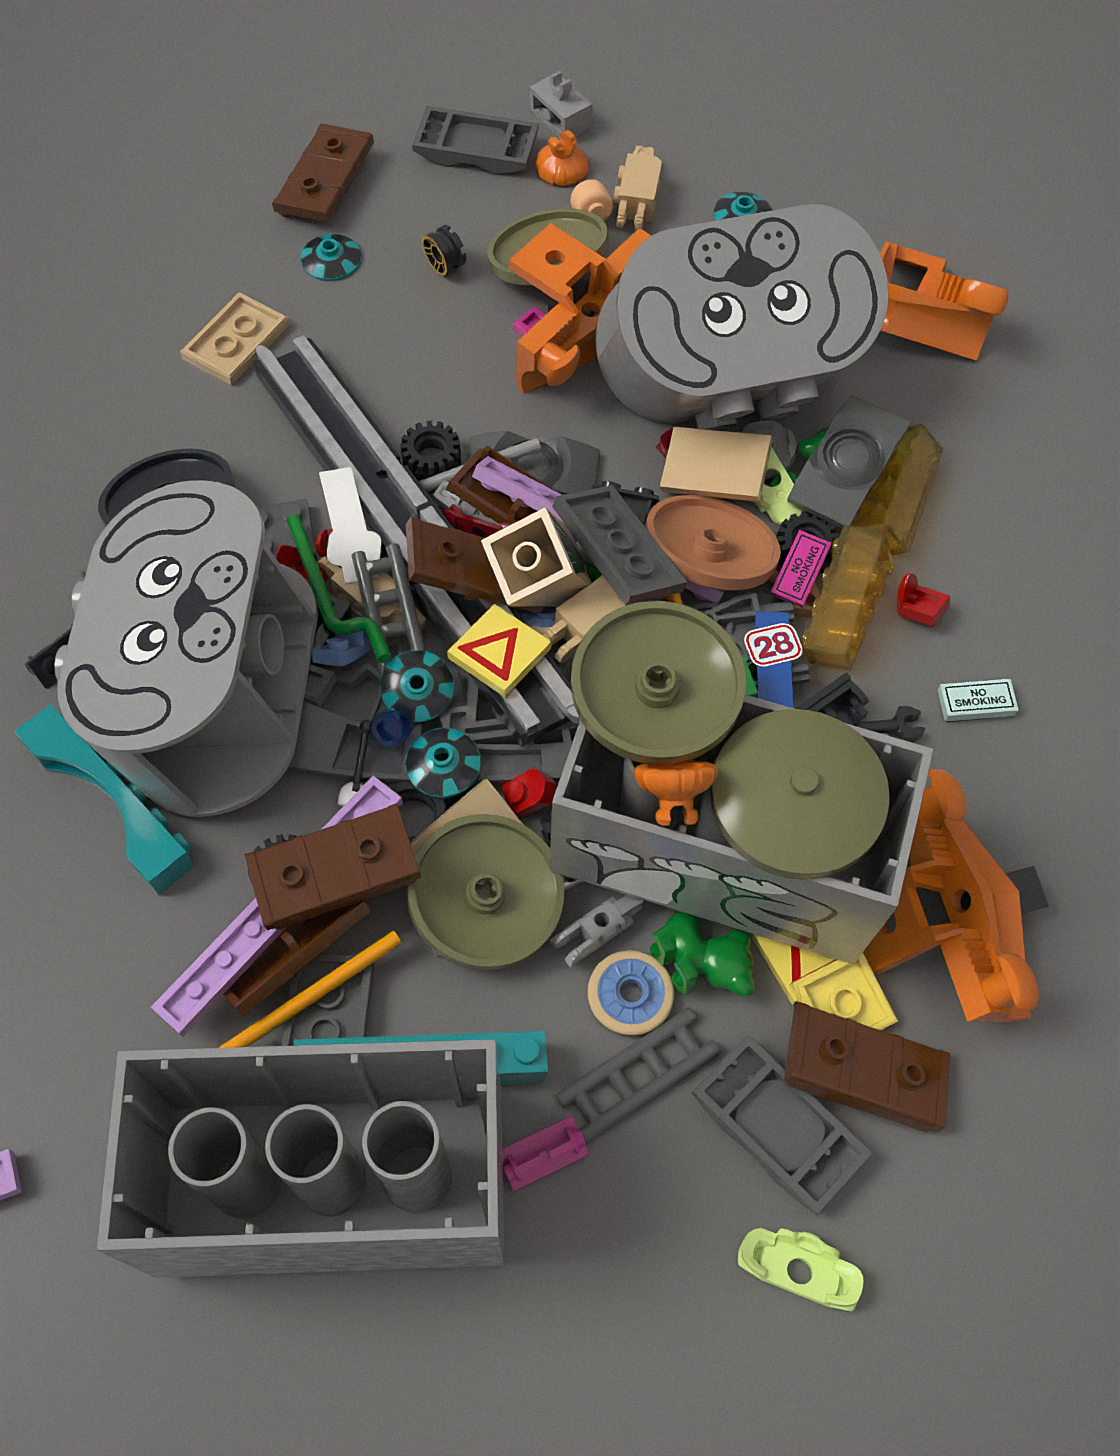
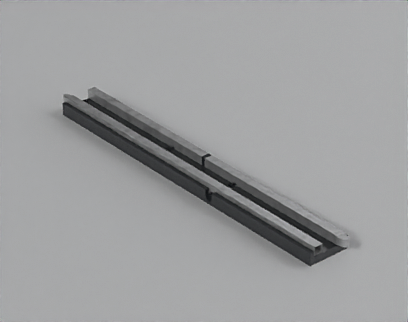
(346, 436)

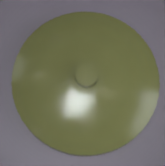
(578, 223)
(658, 682)
(799, 794)
(485, 892)

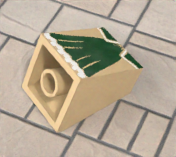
(537, 561)

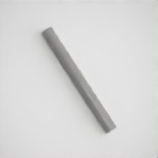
(512, 453)

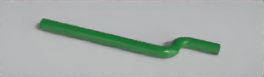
(324, 601)

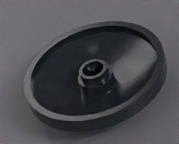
(159, 471)

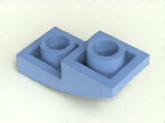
(342, 649)

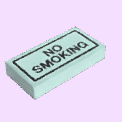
(977, 700)

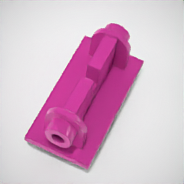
(543, 1153)

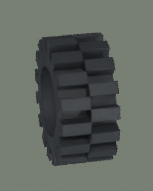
(430, 437)
(810, 525)

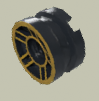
(443, 250)

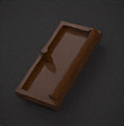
(323, 173)
(491, 503)
(452, 562)
(332, 868)
(289, 954)
(867, 1069)

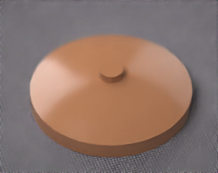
(714, 541)

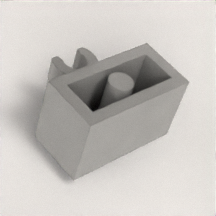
(560, 105)

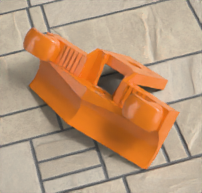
(945, 308)
(564, 335)
(979, 945)

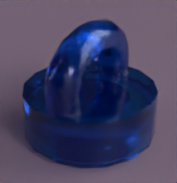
(391, 728)

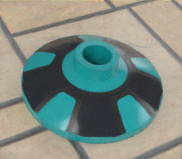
(739, 204)
(331, 257)
(421, 703)
(445, 777)

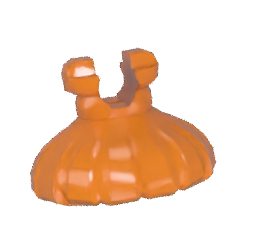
(562, 161)
(676, 786)

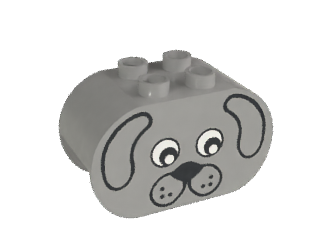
(741, 315)
(189, 650)

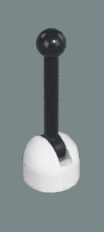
(352, 788)

